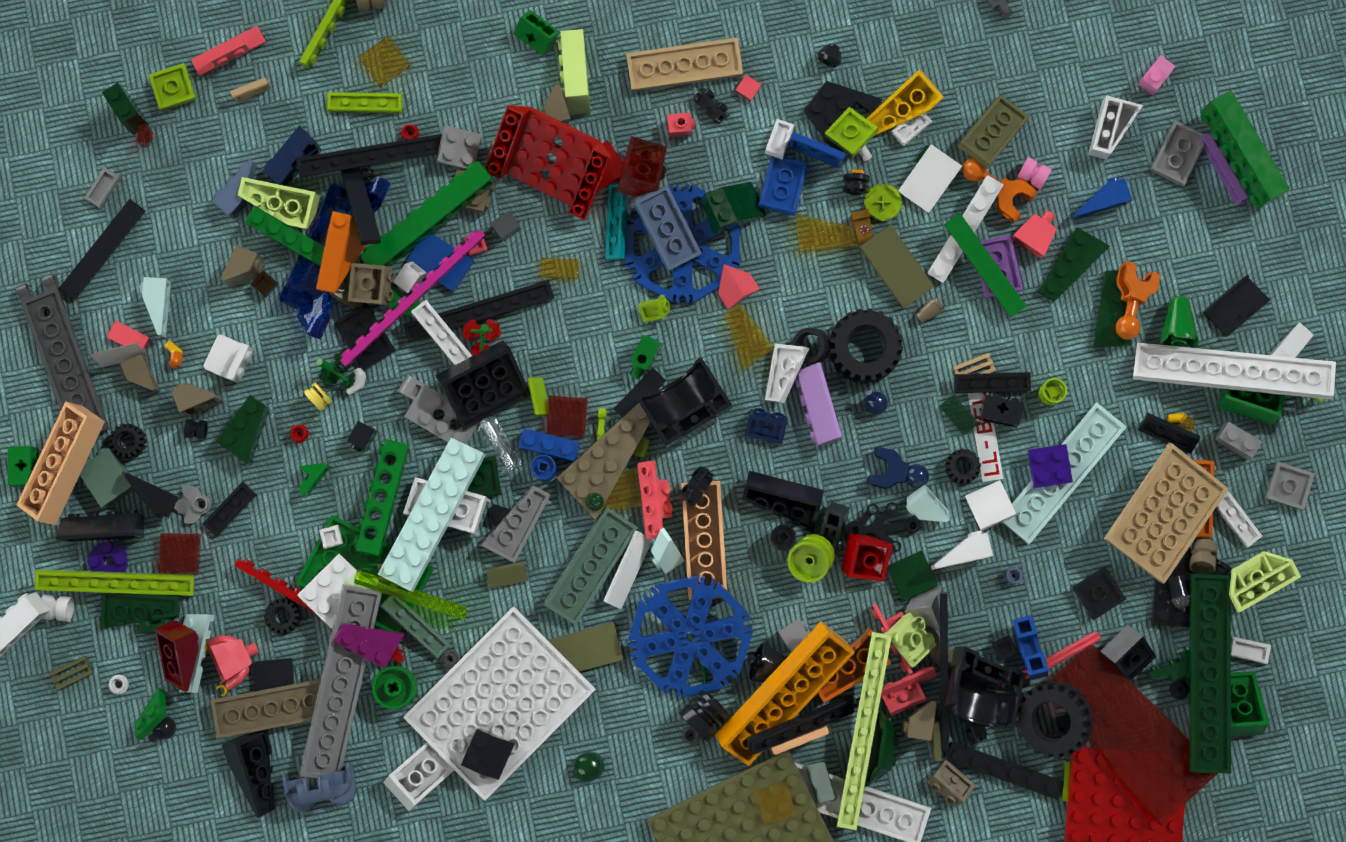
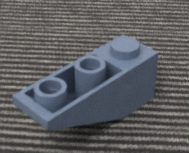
(228, 198)

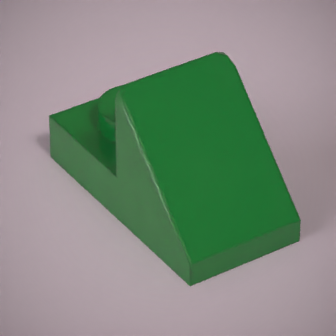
(316, 473)

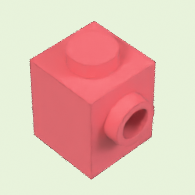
(680, 125)

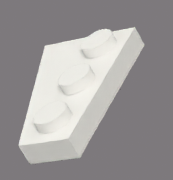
(783, 371)

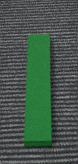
(985, 265)

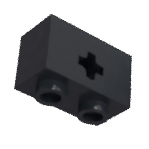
(990, 413)

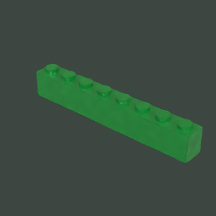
(429, 216)

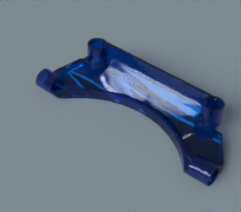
(300, 288)

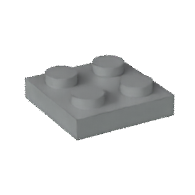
(458, 147)
(1290, 486)

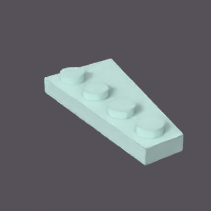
(200, 625)

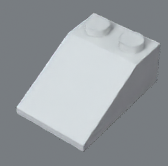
(970, 549)
(418, 776)

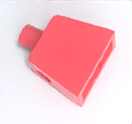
(1036, 234)

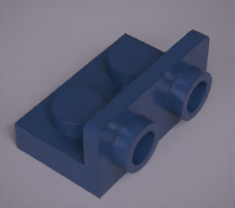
(766, 425)

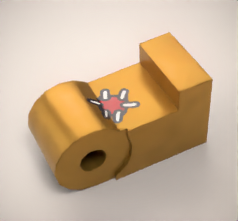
(862, 226)

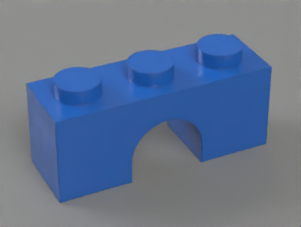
(549, 445)
(1029, 648)

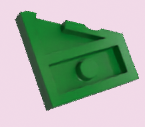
(152, 715)

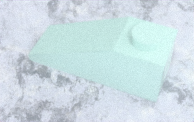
(156, 298)

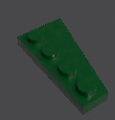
(1073, 261)
(1109, 312)
(127, 608)

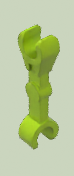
(601, 424)

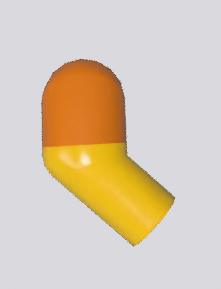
(176, 354)

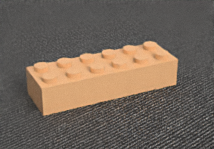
(60, 463)
(705, 537)

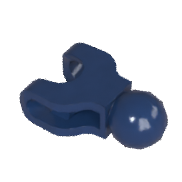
(898, 471)

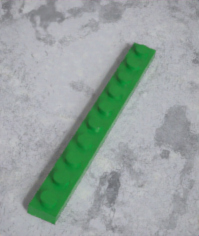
(304, 246)

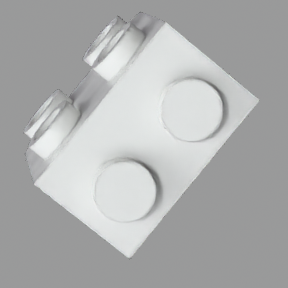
(228, 358)

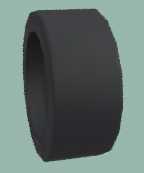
(824, 344)

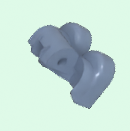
(336, 786)

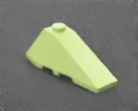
(287, 204)

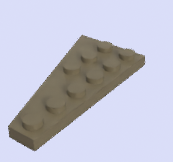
(605, 460)

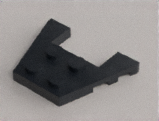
(832, 102)

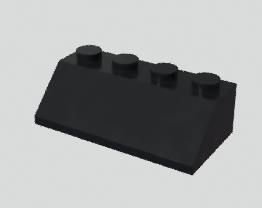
(101, 527)

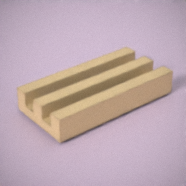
(250, 89)
(989, 363)

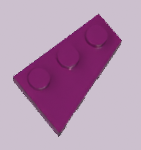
(369, 643)

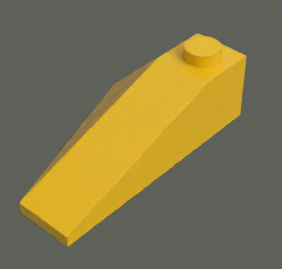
(908, 102)

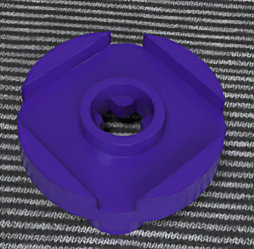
(107, 549)

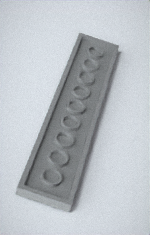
(338, 686)

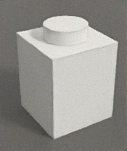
(409, 277)

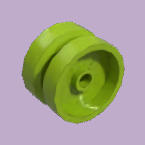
(811, 558)

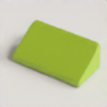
(538, 396)

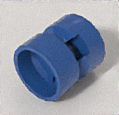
(544, 468)

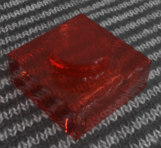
(144, 135)

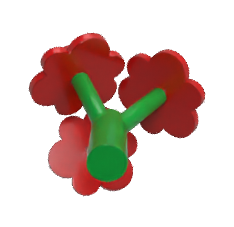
(473, 331)

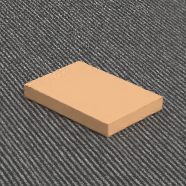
(799, 740)

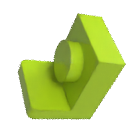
(654, 309)

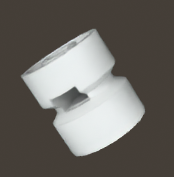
(60, 607)

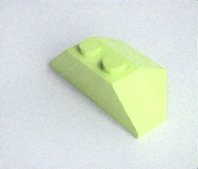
(1260, 578)

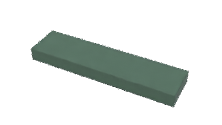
(415, 626)

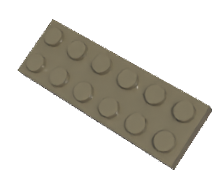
(264, 709)

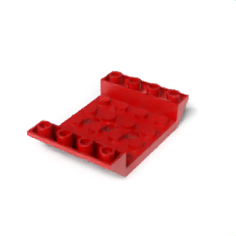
(523, 151)

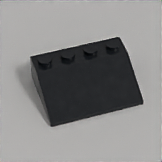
(483, 384)

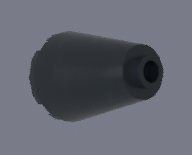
(765, 664)

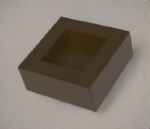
(264, 284)

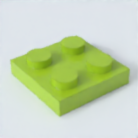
(172, 87)
(851, 132)

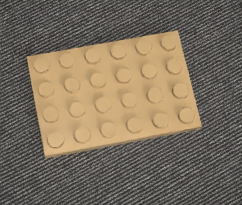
(1166, 513)

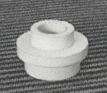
(113, 681)

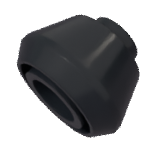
(830, 55)

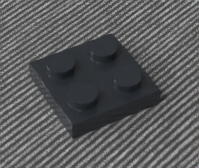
(1098, 593)

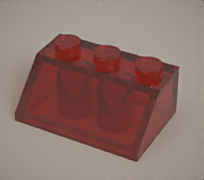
(641, 167)

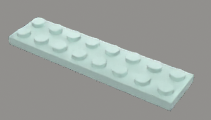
(1085, 448)
(431, 514)

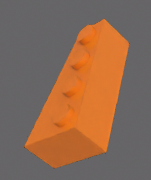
(851, 672)

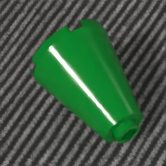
(1179, 324)

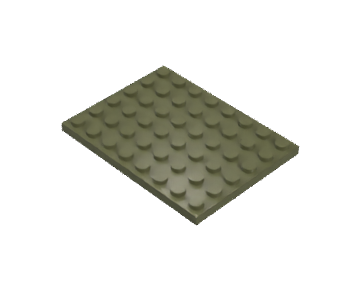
(733, 814)

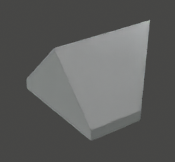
(927, 606)

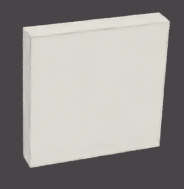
(990, 505)

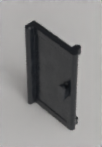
(1241, 300)

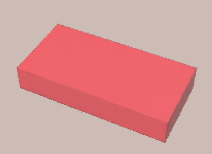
(125, 335)

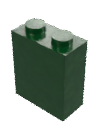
(124, 107)

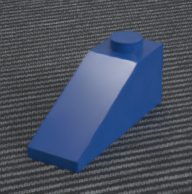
(1111, 195)

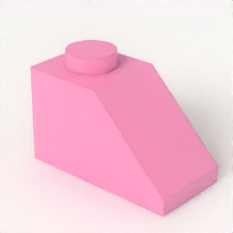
(1156, 75)

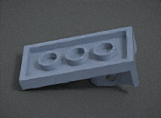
(667, 228)

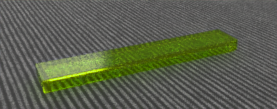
(416, 597)

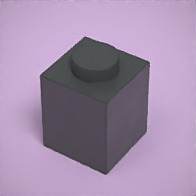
(505, 227)

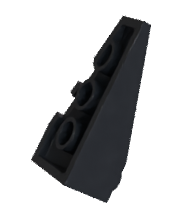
(250, 764)

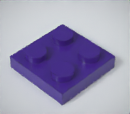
(1049, 466)

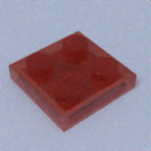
(567, 416)
(179, 552)

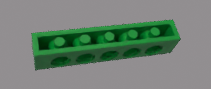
(387, 450)

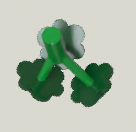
(330, 374)

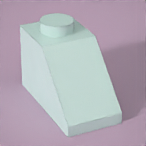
(927, 506)
(665, 552)

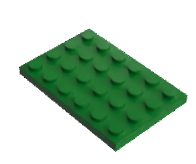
(322, 557)

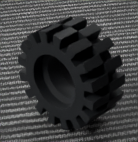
(117, 435)
(951, 466)
(271, 612)

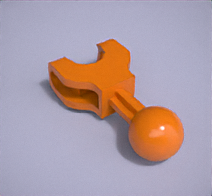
(975, 171)
(1134, 293)

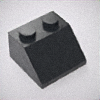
(1128, 652)
(487, 754)

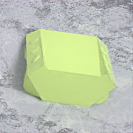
(911, 638)

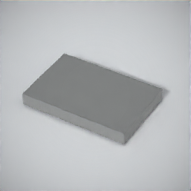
(1178, 153)

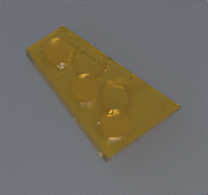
(823, 235)
(747, 336)

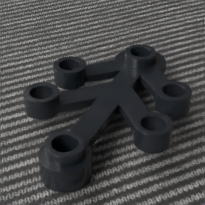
(879, 527)

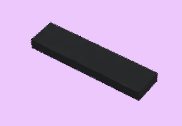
(992, 382)

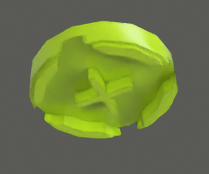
(883, 202)

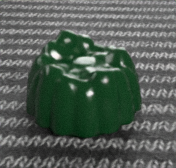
(595, 501)

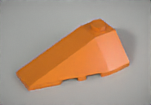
(340, 251)

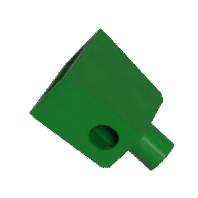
(649, 348)

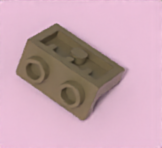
(951, 784)

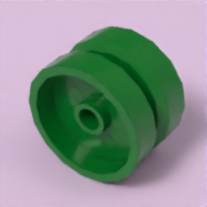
(383, 687)

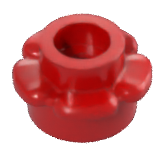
(410, 128)
(294, 433)

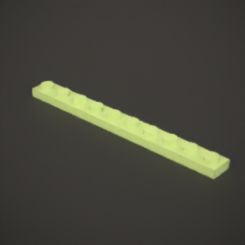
(864, 730)

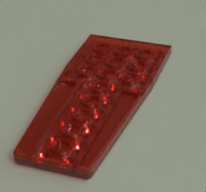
(1135, 736)

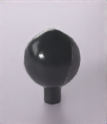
(163, 730)

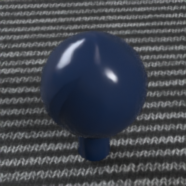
(876, 402)

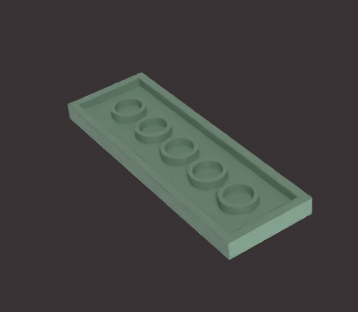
(590, 565)

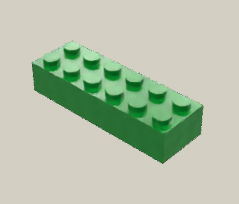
(1244, 150)

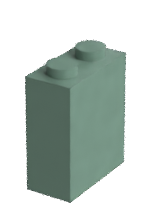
(104, 478)

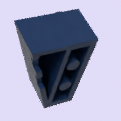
(283, 165)

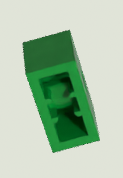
(536, 32)
(18, 457)

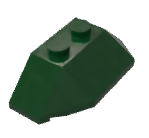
(882, 749)

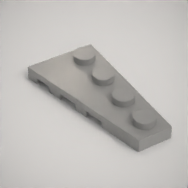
(514, 529)

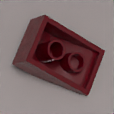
(177, 653)

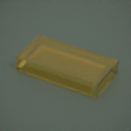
(559, 268)

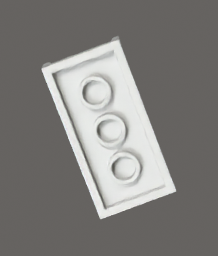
(467, 514)

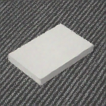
(930, 178)

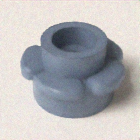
(1018, 575)

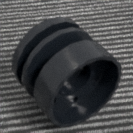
(704, 715)

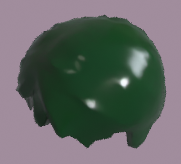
(588, 766)

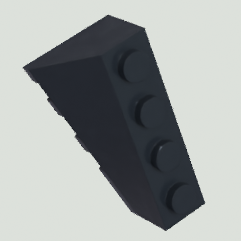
(784, 498)

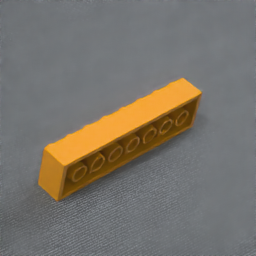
(786, 689)

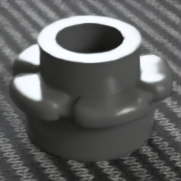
(444, 658)
(687, 739)

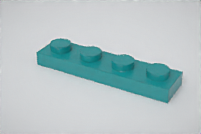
(616, 224)

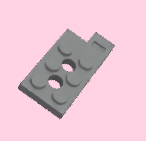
(424, 404)

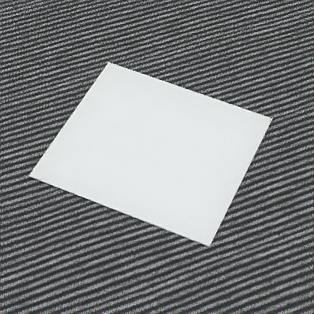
(118, 354)

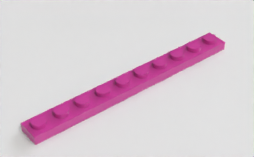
(405, 303)

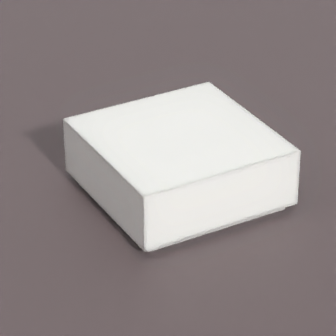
(331, 536)

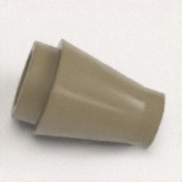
(929, 310)

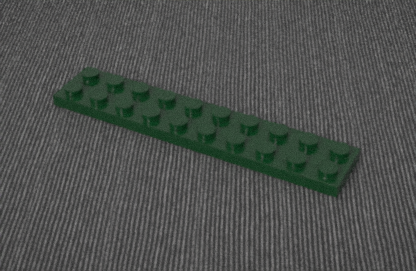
(1210, 673)

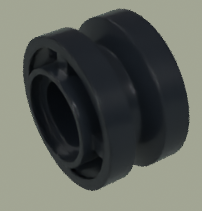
(856, 183)

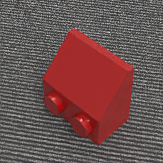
(866, 557)

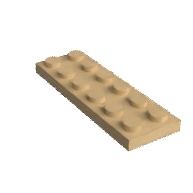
(684, 64)

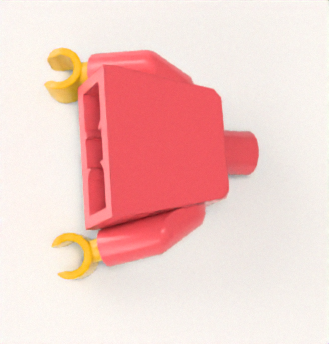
(230, 659)

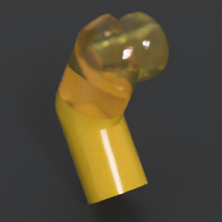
(1182, 418)

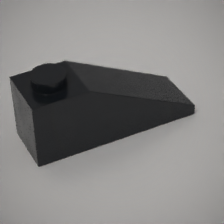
(155, 498)
(834, 523)

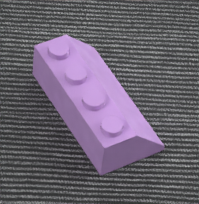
(818, 405)

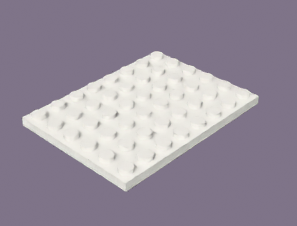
(506, 685)

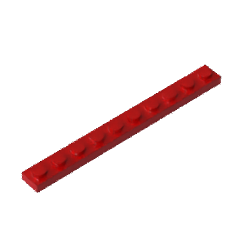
(281, 586)

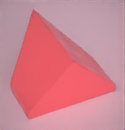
(735, 286)

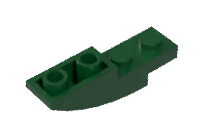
(1174, 670)

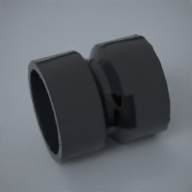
(783, 537)

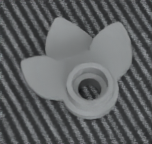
(190, 504)

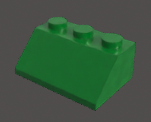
(1254, 405)

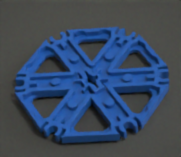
(682, 274)
(694, 623)

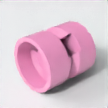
(1033, 173)

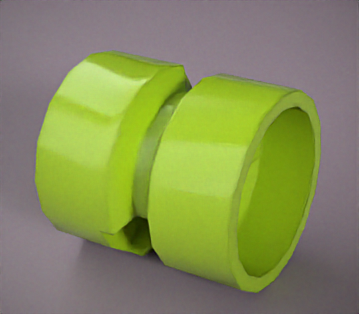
(1052, 392)

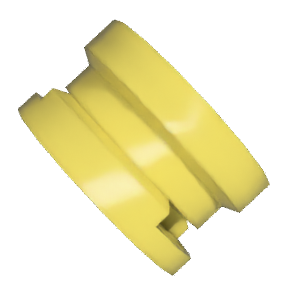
(316, 398)

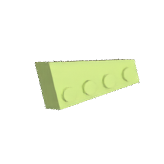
(574, 71)

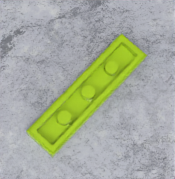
(364, 102)

